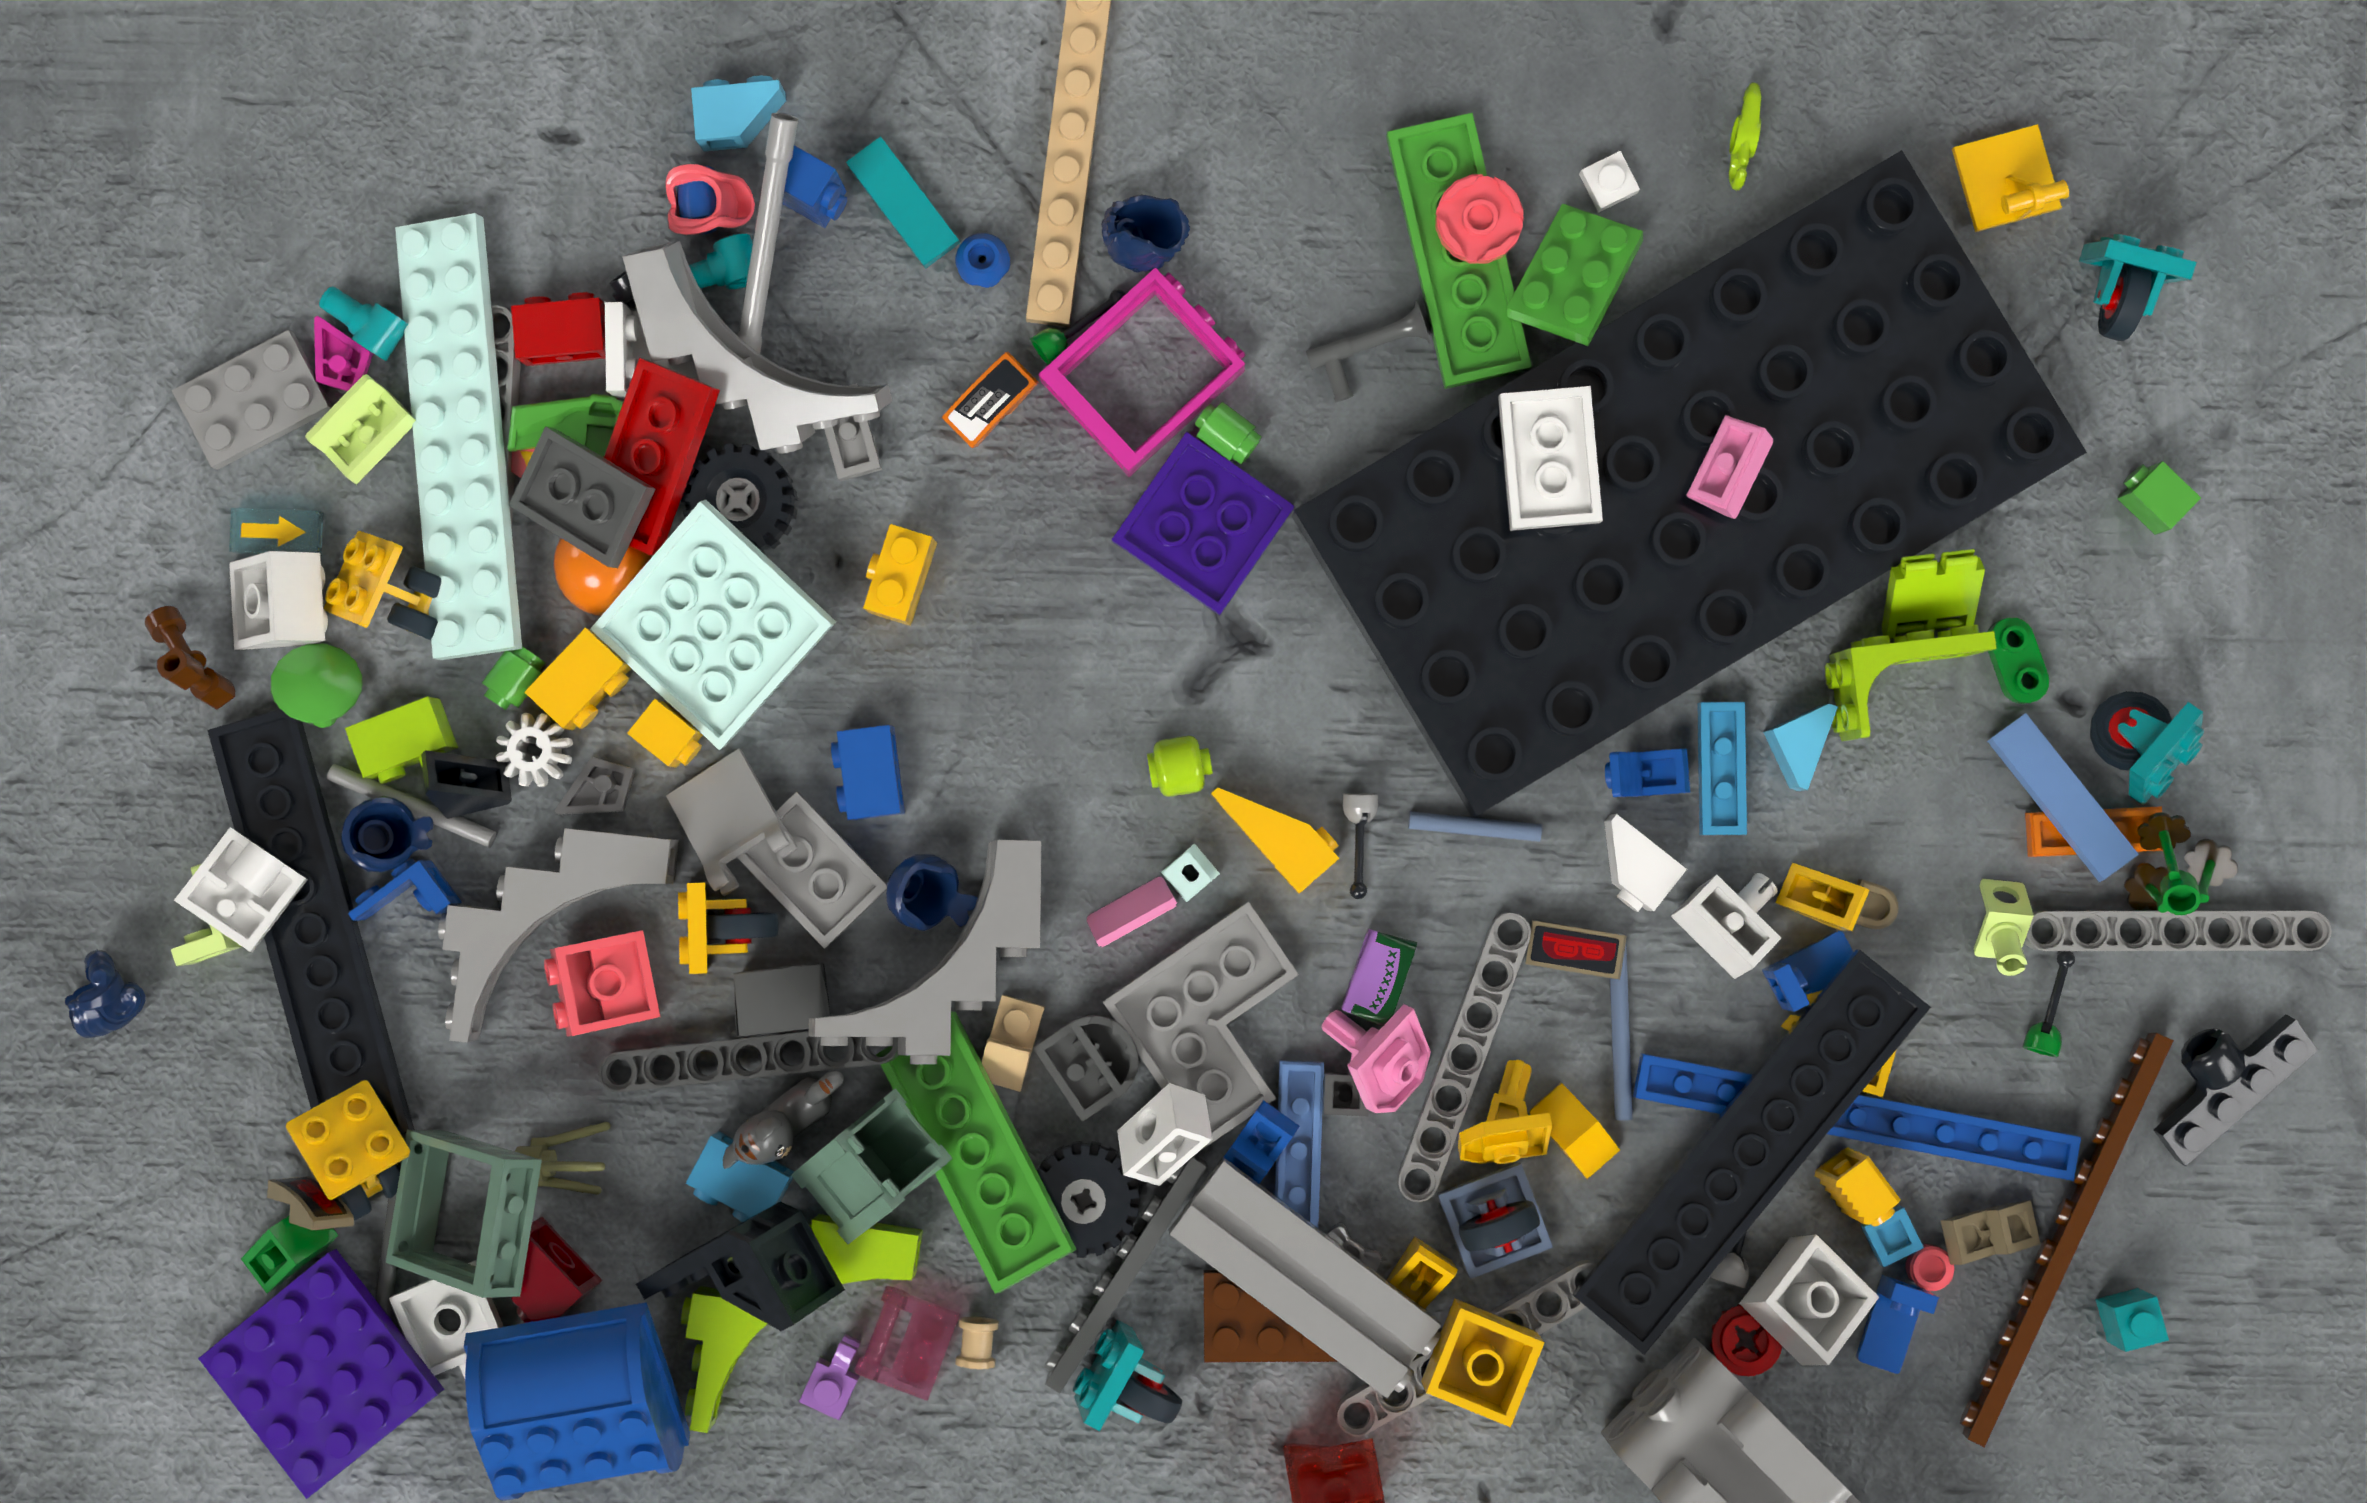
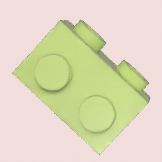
(361, 428)

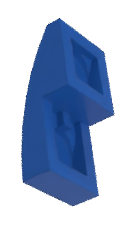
(1261, 1141)

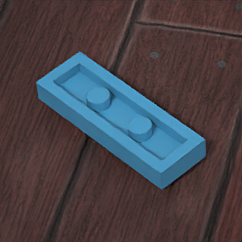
(1722, 768)

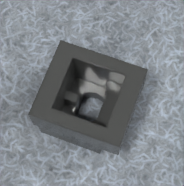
(1335, 1106)

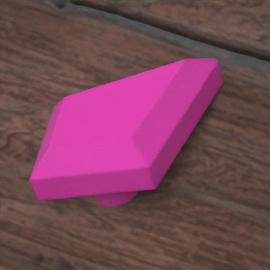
(338, 357)

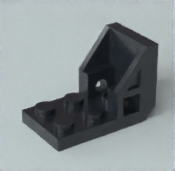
(779, 1266)

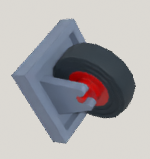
(1494, 1220)

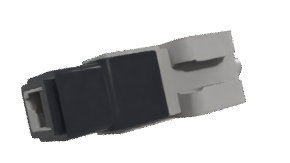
(1710, 1440)

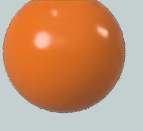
(589, 582)

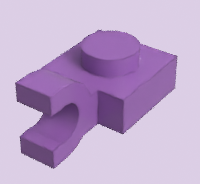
(831, 1382)

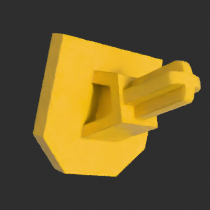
(1508, 1128)

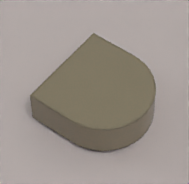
(1879, 907)

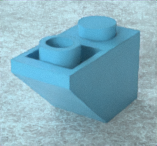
(734, 113)

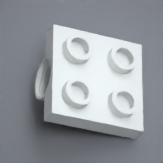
(240, 890)

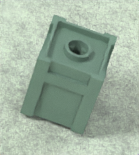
(871, 1166)

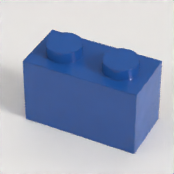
(813, 189)
(868, 772)

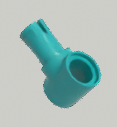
(726, 264)
(371, 325)

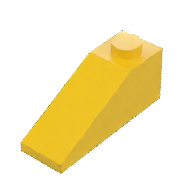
(1287, 843)

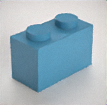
(742, 1186)

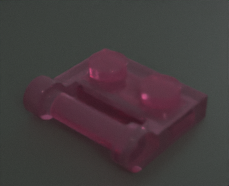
(921, 1347)

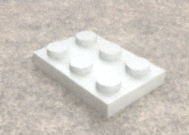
(1550, 458)

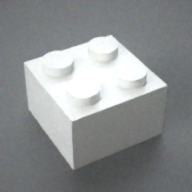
(1809, 1300)

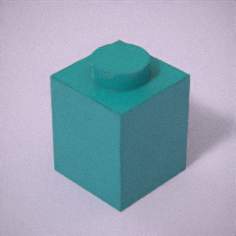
(2132, 1319)

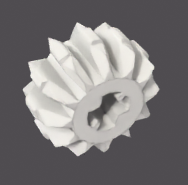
(521, 760)

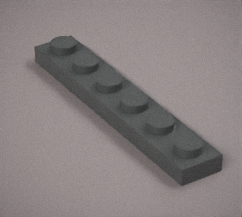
(1113, 1286)

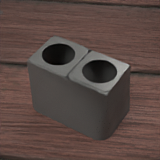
(780, 999)

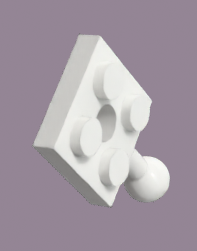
(419, 1318)

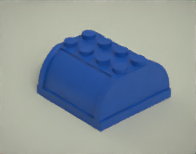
(572, 1401)

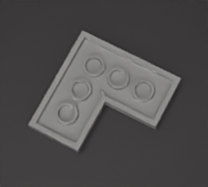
(1183, 1012)

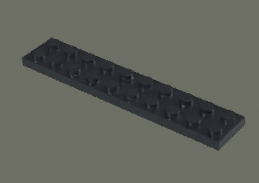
(314, 942)
(1751, 1151)

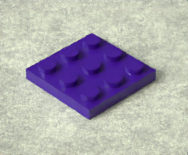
(1203, 523)

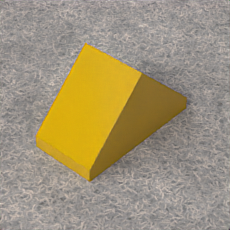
(1822, 897)
(1576, 1131)
(1422, 1272)

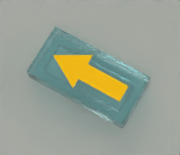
(275, 530)

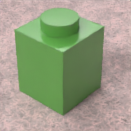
(2157, 497)

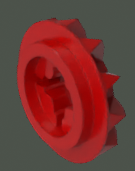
(1742, 1360)

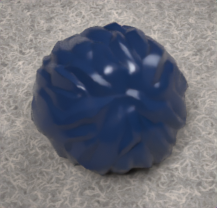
(1144, 232)

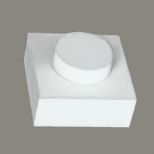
(1609, 181)

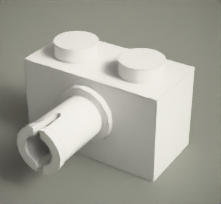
(1729, 922)

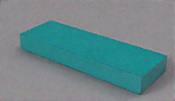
(903, 202)

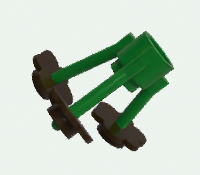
(2173, 888)

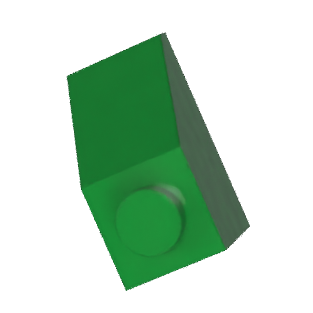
(285, 1251)

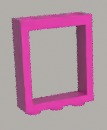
(1194, 319)

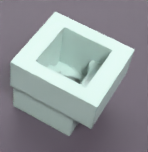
(1174, 874)

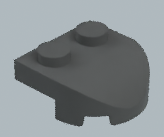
(1090, 1062)

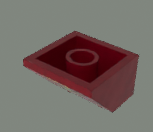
(553, 1276)

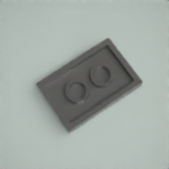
(582, 497)

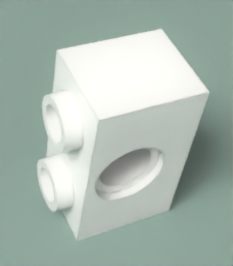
(1164, 1134)

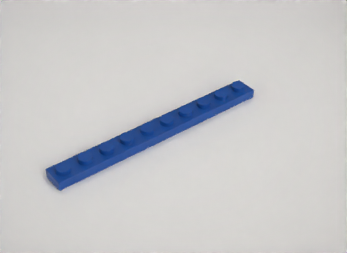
(1878, 1121)

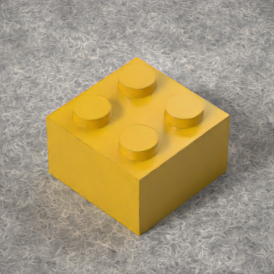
(1482, 1362)

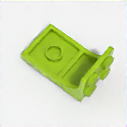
(1856, 668)

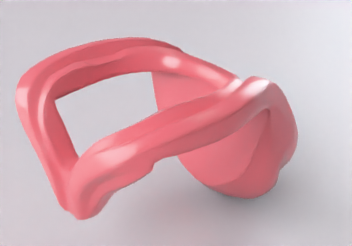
(733, 199)

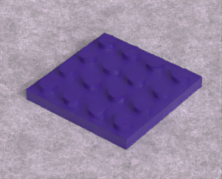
(321, 1373)

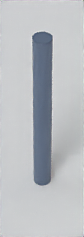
(1621, 1044)

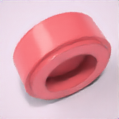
(1930, 1268)

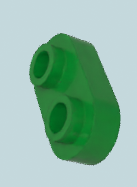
(2013, 662)

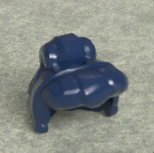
(106, 1001)

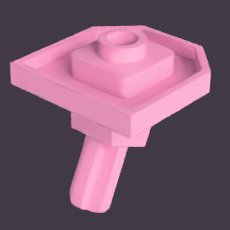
(1383, 1062)

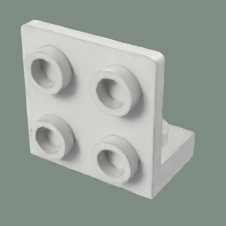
(624, 347)

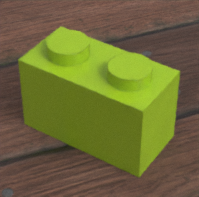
(399, 737)

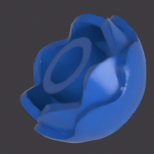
(987, 273)

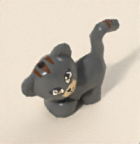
(773, 1130)

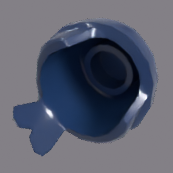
(383, 834)
(925, 892)

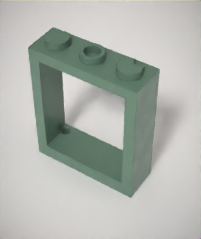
(505, 1219)

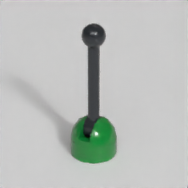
(1052, 342)
(2044, 1036)

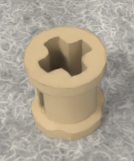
(977, 1342)

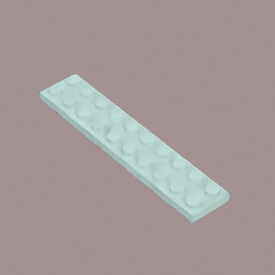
(458, 435)

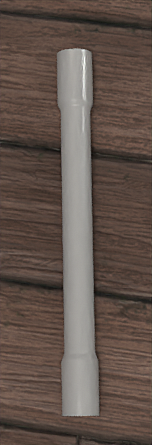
(778, 155)

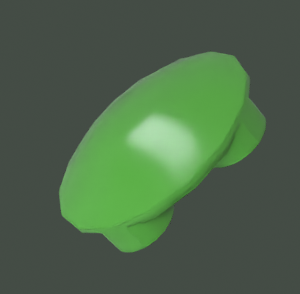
(316, 684)

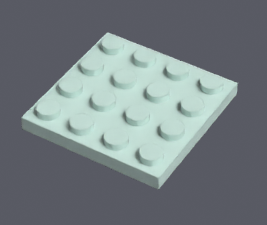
(712, 624)

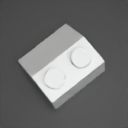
(277, 600)

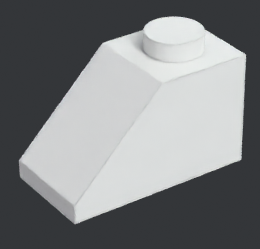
(1639, 866)

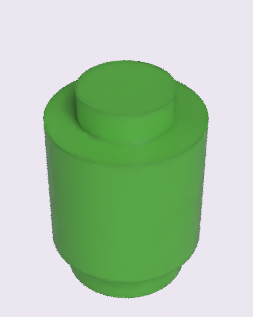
(1227, 432)
(512, 677)

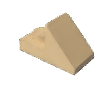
(1012, 1041)

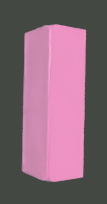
(1731, 466)
(1131, 911)

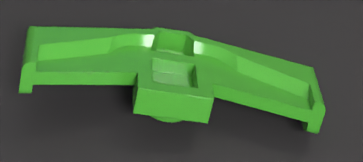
(583, 419)

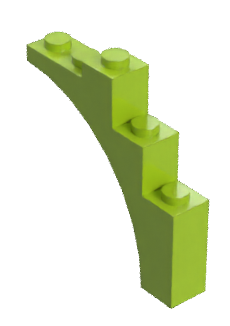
(727, 1330)

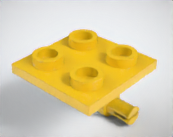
(2008, 178)

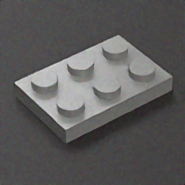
(252, 400)
(822, 880)

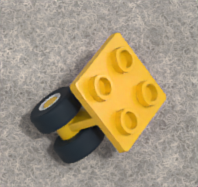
(365, 578)
(351, 1147)

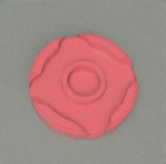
(1479, 219)

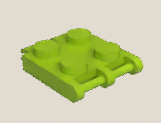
(1933, 590)

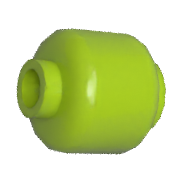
(1179, 766)

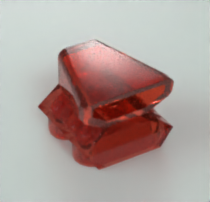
(1333, 1473)

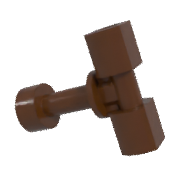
(185, 666)

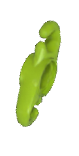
(1745, 136)

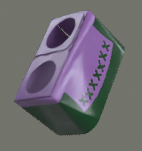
(1379, 976)

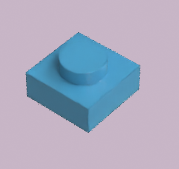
(1893, 1238)

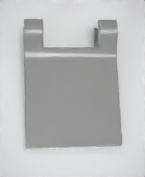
(727, 815)

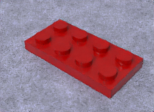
(659, 441)

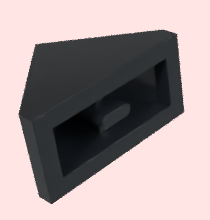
(464, 783)

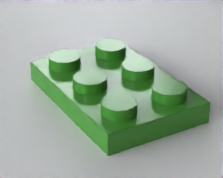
(1575, 274)

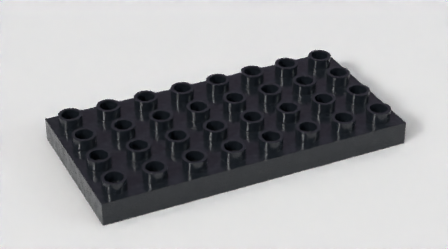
(1890, 427)

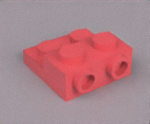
(602, 983)

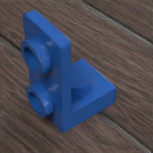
(431, 892)
(1807, 970)
(1893, 1323)

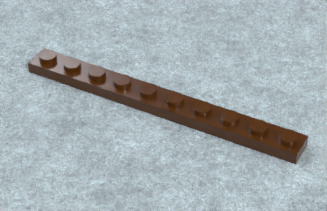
(2057, 1253)

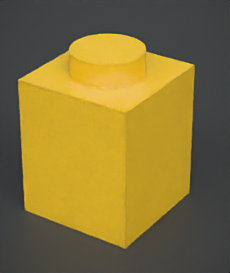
(666, 734)

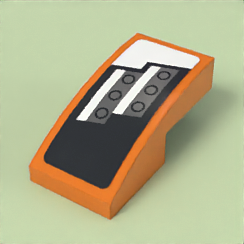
(990, 399)

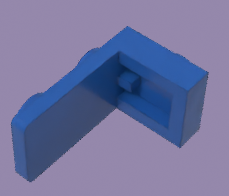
(1648, 773)

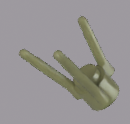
(549, 1165)

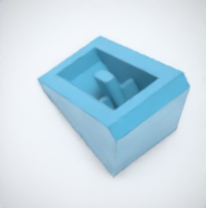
(1800, 743)

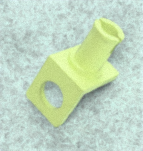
(2004, 926)

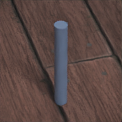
(1475, 826)

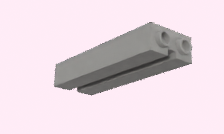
(1306, 1278)

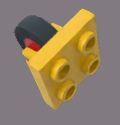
(735, 926)

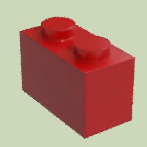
(559, 329)

